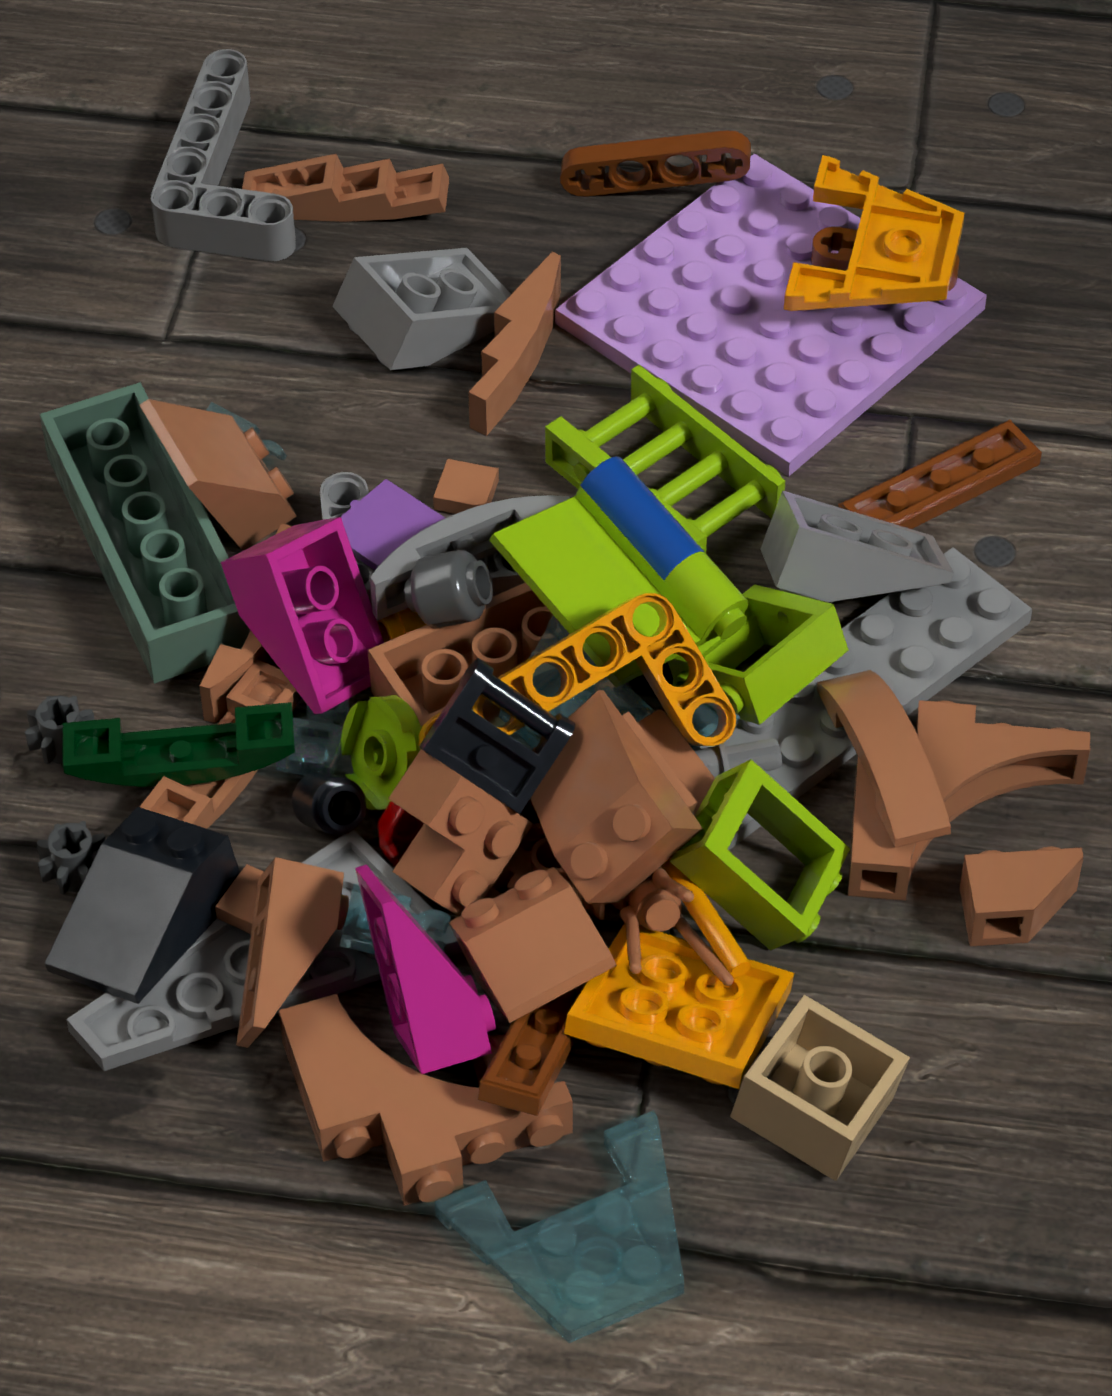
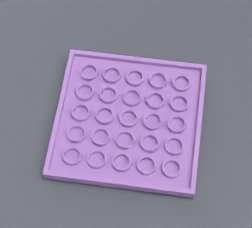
(710, 319)

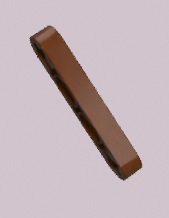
(657, 170)

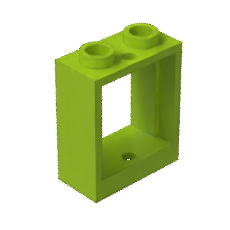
(805, 643)
(733, 884)

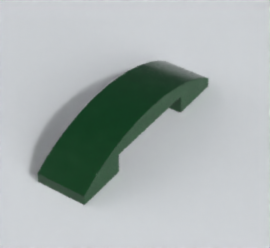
(186, 754)

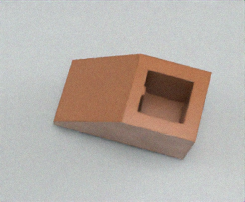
(1016, 893)

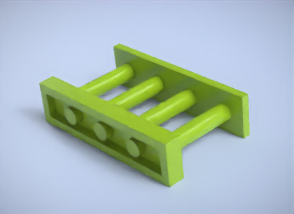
(577, 453)

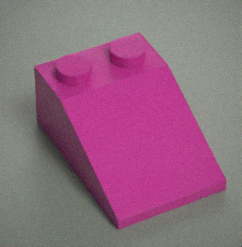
(308, 609)
(427, 997)

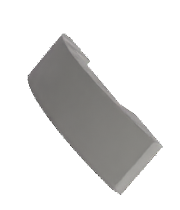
(462, 531)

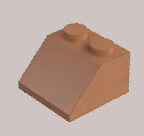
(531, 943)

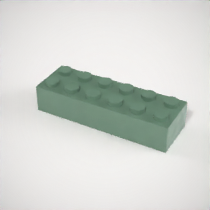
(144, 531)

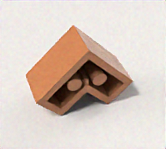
(463, 834)

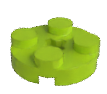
(382, 745)

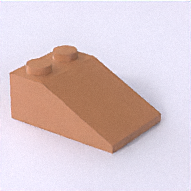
(224, 469)
(609, 806)

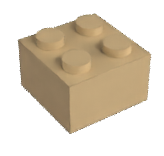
(819, 1087)

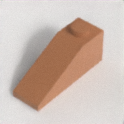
(292, 922)

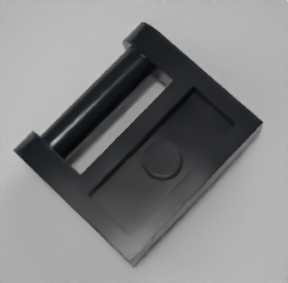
(487, 753)

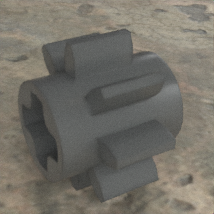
(47, 725)
(68, 855)

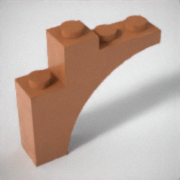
(969, 767)
(426, 1125)

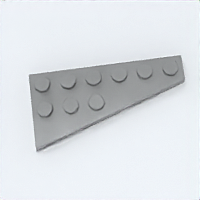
(207, 983)

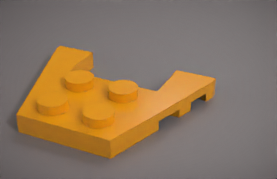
(899, 252)

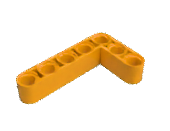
(625, 646)

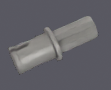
(720, 758)

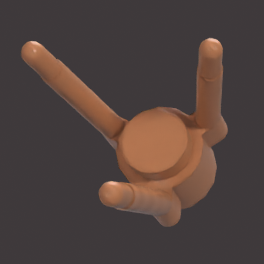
(658, 908)

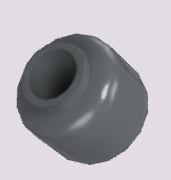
(449, 589)

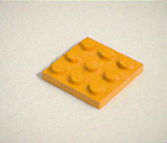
(679, 1009)

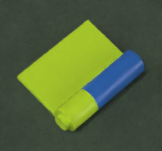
(615, 546)

